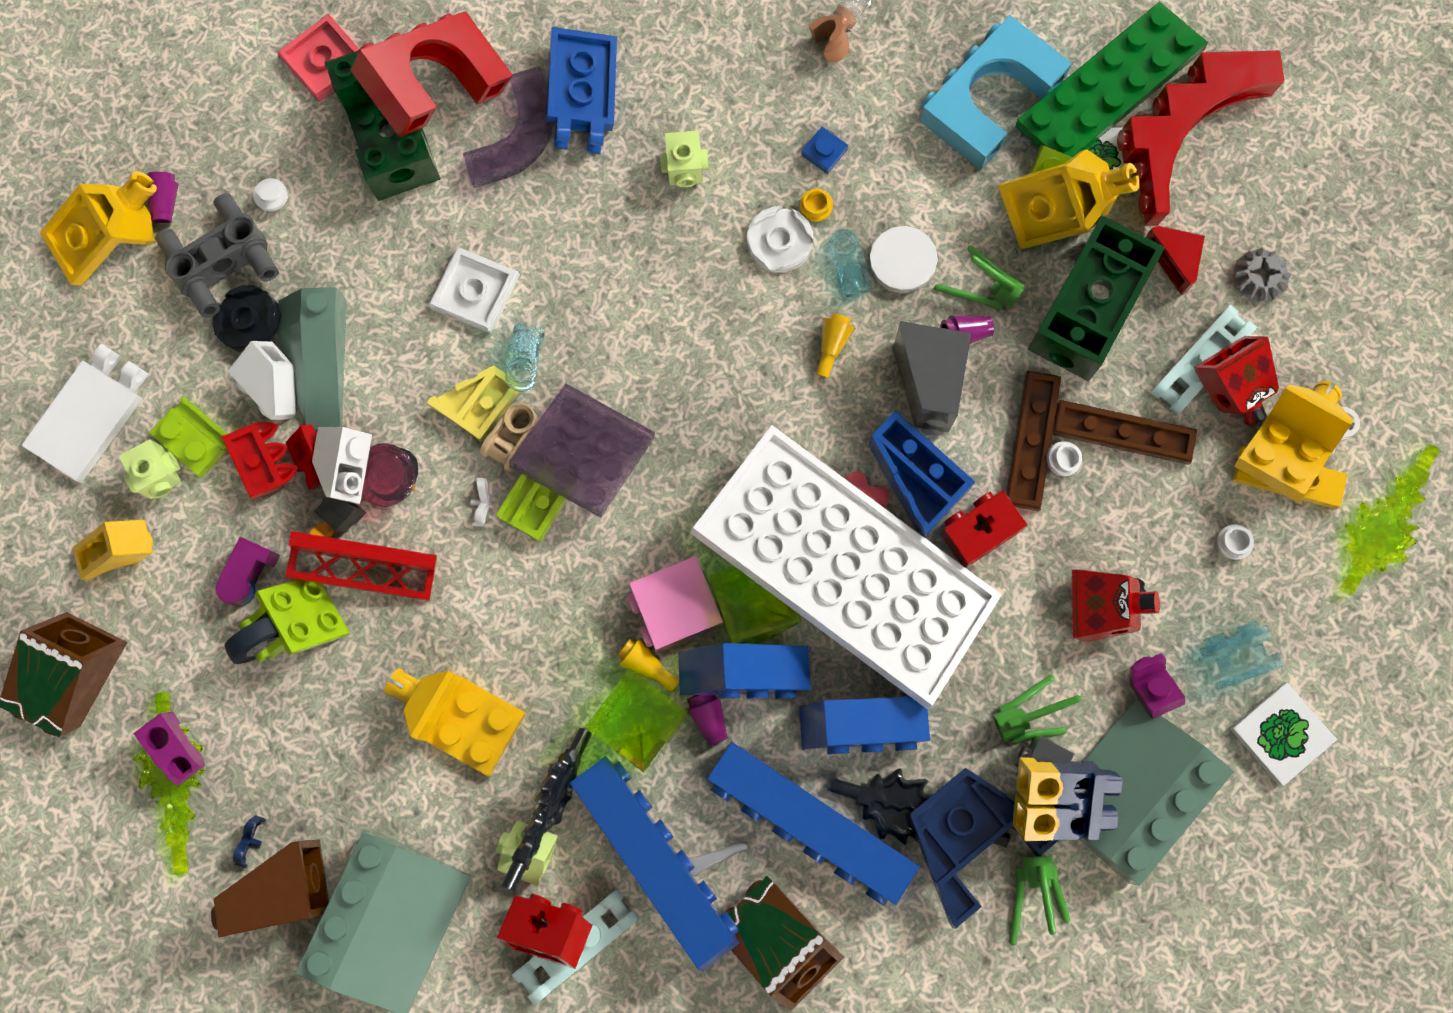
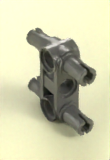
(216, 255)

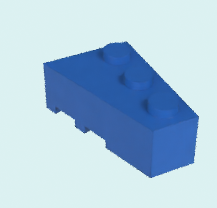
(918, 472)
(744, 669)
(863, 724)

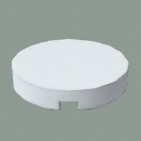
(772, 246)
(903, 259)

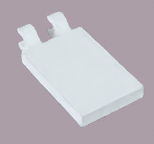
(86, 414)

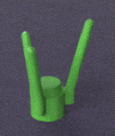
(1005, 289)
(1013, 722)
(1039, 874)

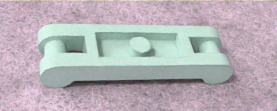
(1210, 343)
(598, 939)

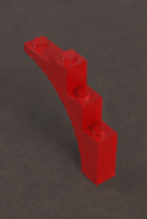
(1213, 83)

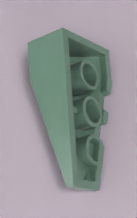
(314, 342)

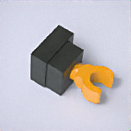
(337, 516)

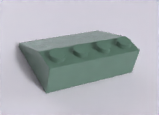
(1163, 789)
(383, 923)

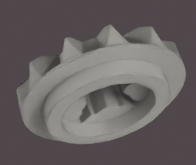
(1252, 284)

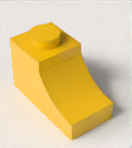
(112, 547)

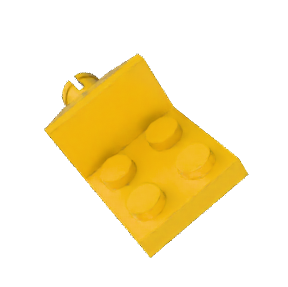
(1064, 198)
(96, 221)
(1296, 439)
(457, 717)

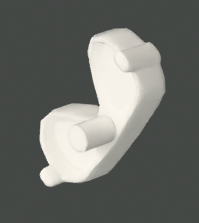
(482, 503)

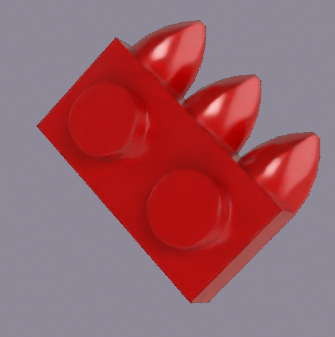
(256, 459)

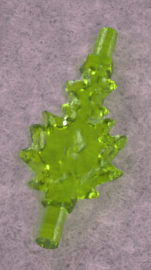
(1383, 532)
(172, 796)

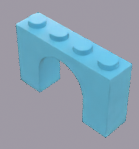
(1008, 51)

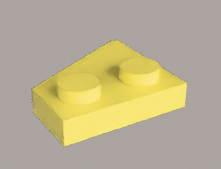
(476, 402)

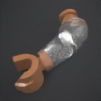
(836, 26)

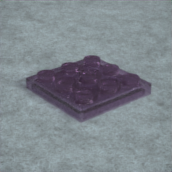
(582, 450)

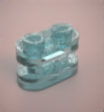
(1250, 637)

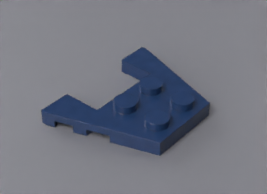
(955, 829)

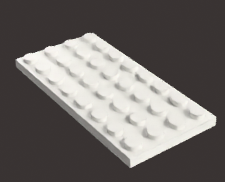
(847, 566)

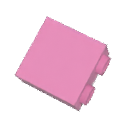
(674, 605)

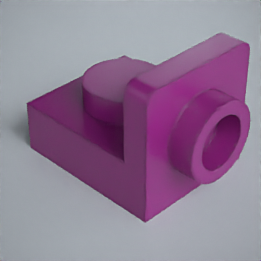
(1155, 686)

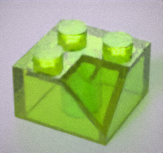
(750, 610)
(637, 720)

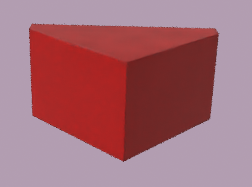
(1181, 255)

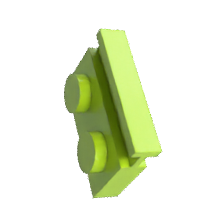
(191, 436)
(531, 508)

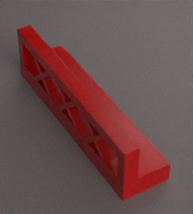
(364, 553)

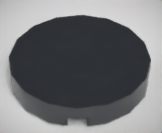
(246, 316)

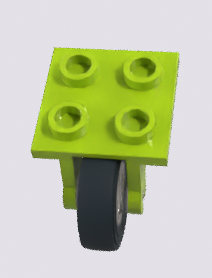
(290, 619)

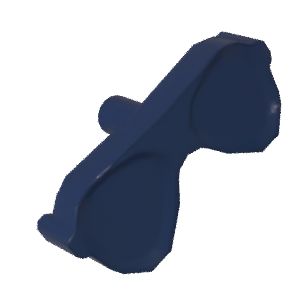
(239, 855)

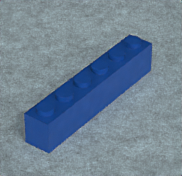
(812, 823)
(655, 864)

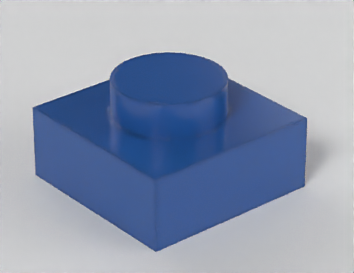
(824, 150)

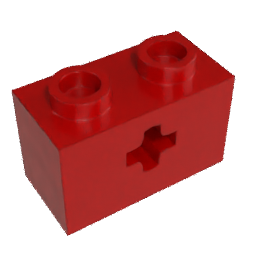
(1003, 524)
(545, 930)

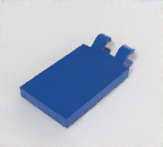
(581, 85)

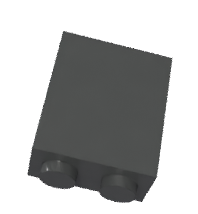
(932, 373)

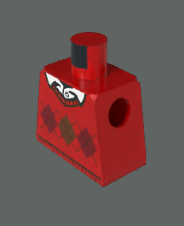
(1241, 377)
(1108, 605)

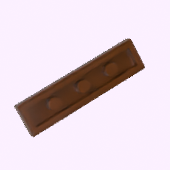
(1124, 432)
(1033, 440)

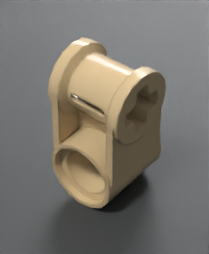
(507, 436)

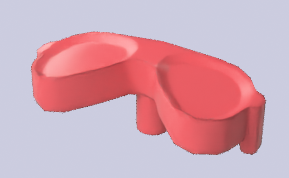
(878, 494)

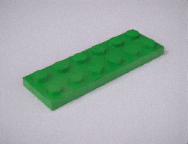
(1112, 82)

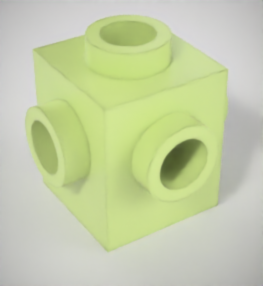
(684, 158)
(150, 470)
(510, 841)

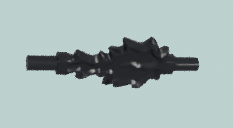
(552, 800)
(890, 802)

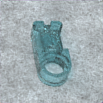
(850, 267)
(524, 354)

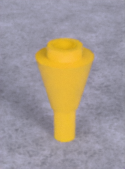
(835, 335)
(643, 662)

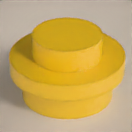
(816, 205)

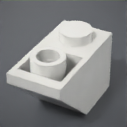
(267, 378)
(341, 462)

